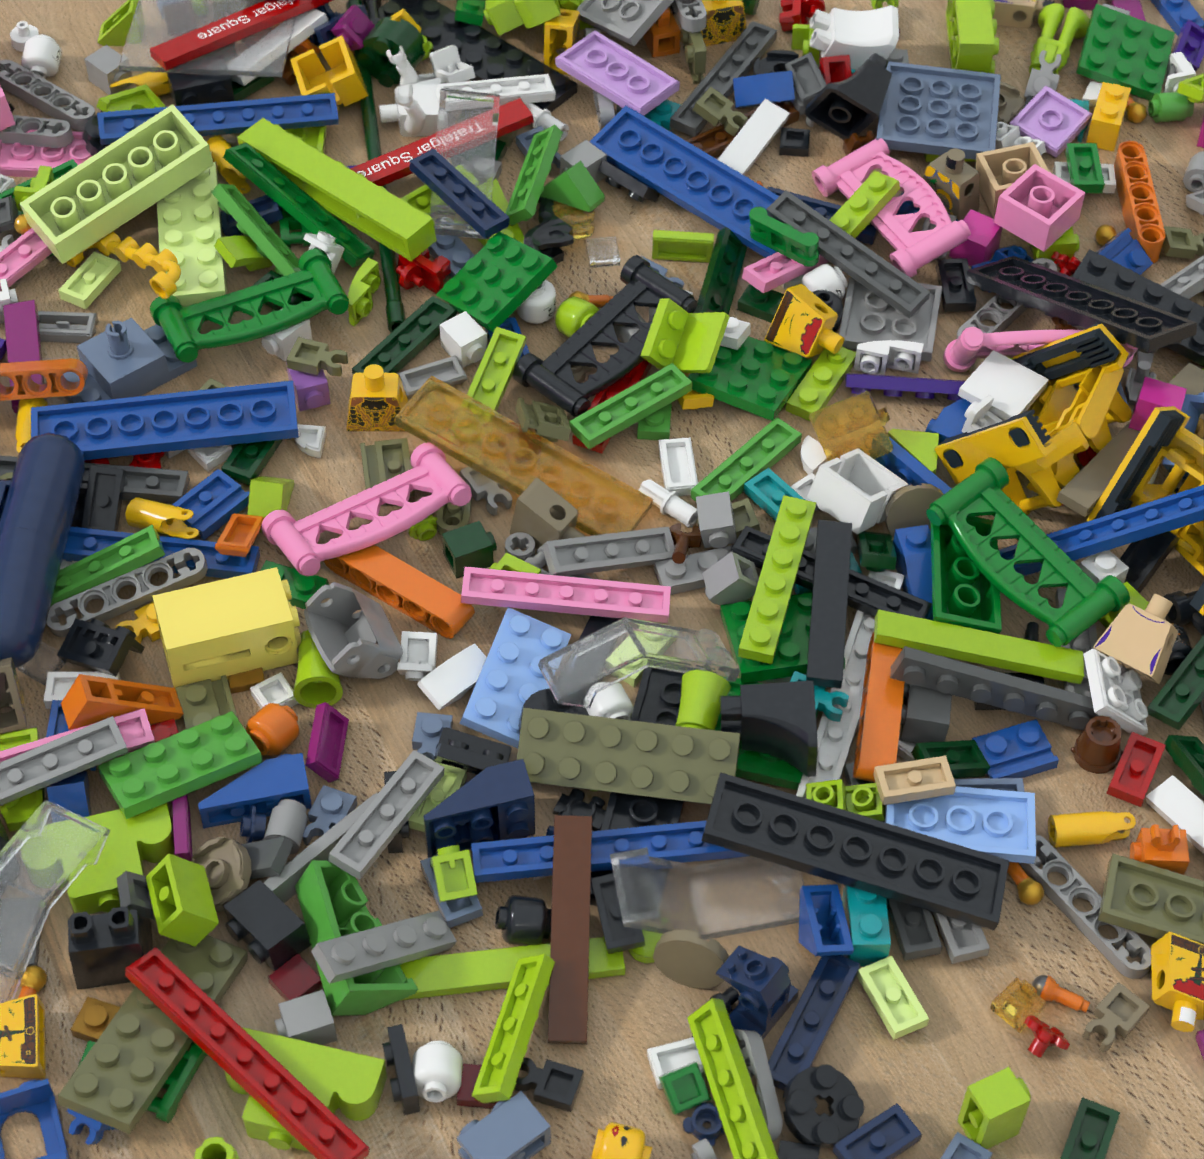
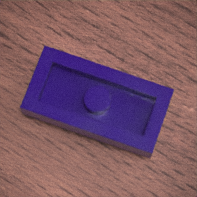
(1191, 43)

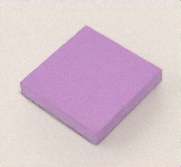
(1052, 120)

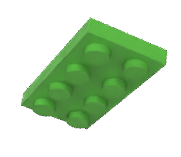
(179, 764)

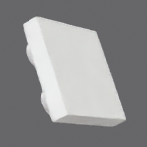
(1006, 381)
(1116, 692)

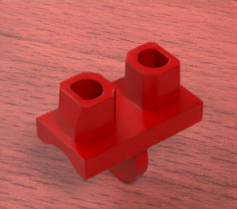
(798, 12)
(423, 271)

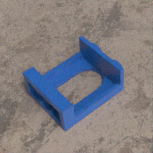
(38, 1099)

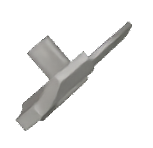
(1136, 377)

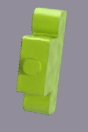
(513, 13)
(127, 845)
(331, 1074)

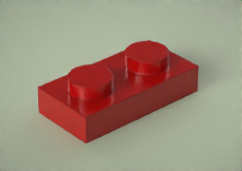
(1136, 769)

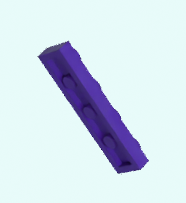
(896, 385)

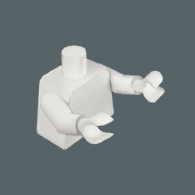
(415, 101)

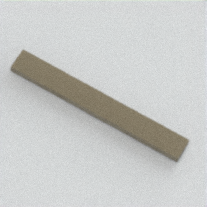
(1089, 484)

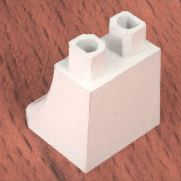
(855, 33)

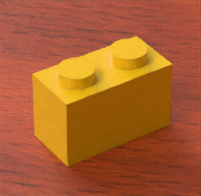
(1108, 116)

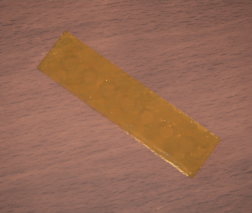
(516, 457)

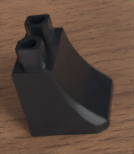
(854, 102)
(775, 721)
(106, 944)

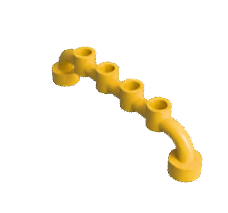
(144, 256)

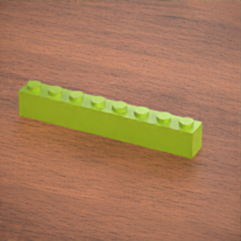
(344, 191)

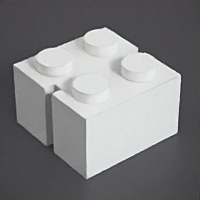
(854, 489)

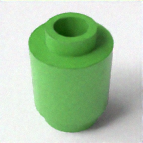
(1170, 107)

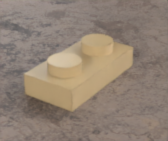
(914, 780)

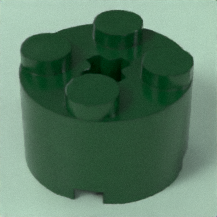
(389, 36)

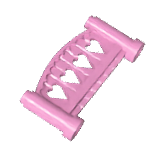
(912, 248)
(974, 344)
(429, 474)

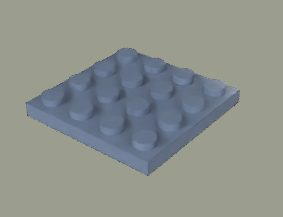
(939, 110)

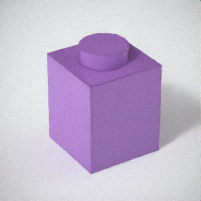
(309, 389)

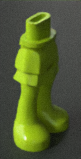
(1049, 21)

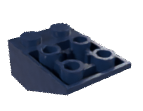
(485, 809)

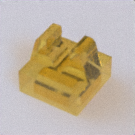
(1017, 1003)

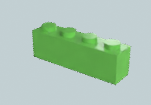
(337, 907)

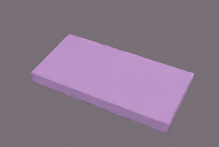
(617, 73)

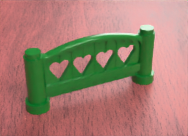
(313, 280)
(983, 495)

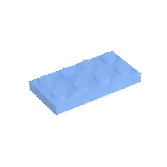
(511, 675)
(974, 818)

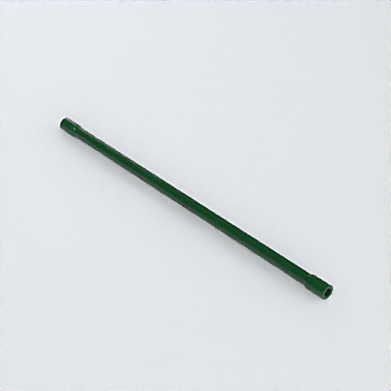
(394, 308)

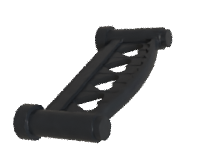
(554, 375)

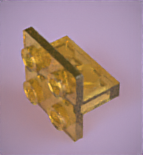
(851, 426)

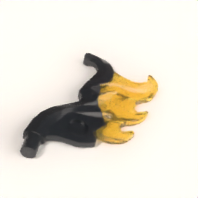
(558, 225)

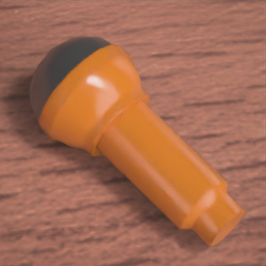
(1050, 990)

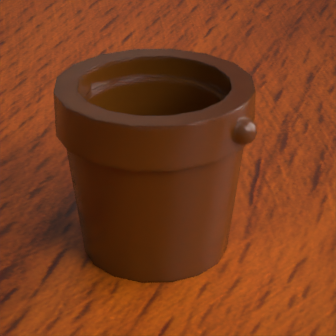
(1098, 745)

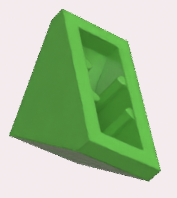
(575, 188)

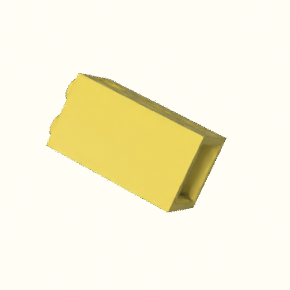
(228, 627)

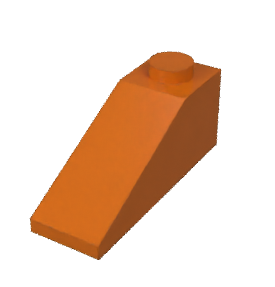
(99, 698)

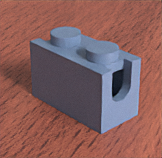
(508, 1132)

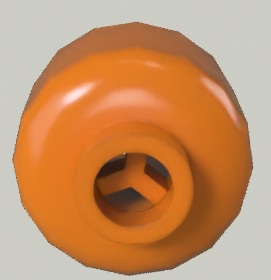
(273, 728)

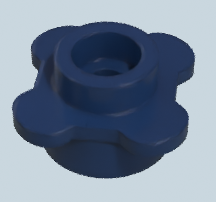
(253, 825)
(704, 1114)

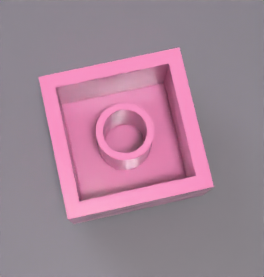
(1039, 207)

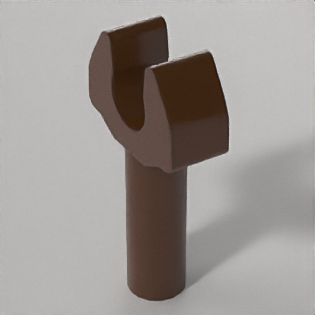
(684, 541)

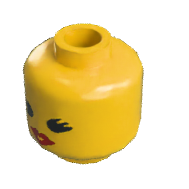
(620, 1142)

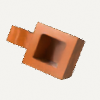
(663, 36)
(1162, 848)

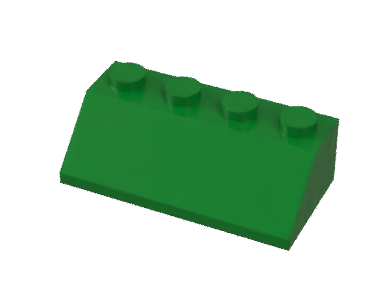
(958, 588)

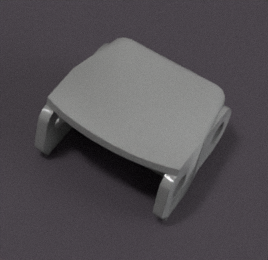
(349, 642)

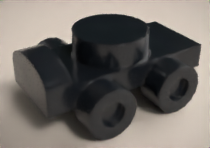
(574, 806)

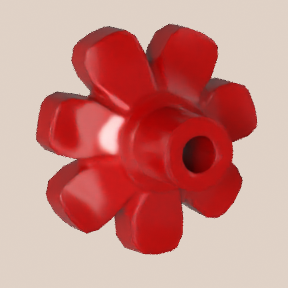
(1066, 265)
(1044, 1036)

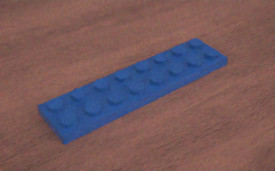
(684, 174)
(173, 420)

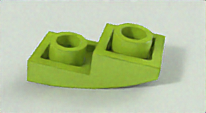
(241, 252)
(363, 284)
(858, 799)

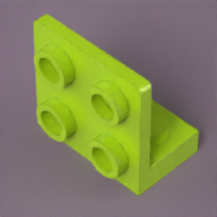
(684, 338)

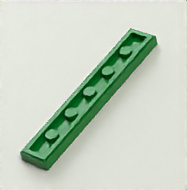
(297, 202)

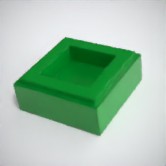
(684, 1088)

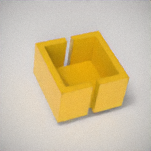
(342, 78)

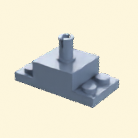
(126, 362)

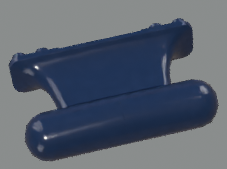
(34, 532)

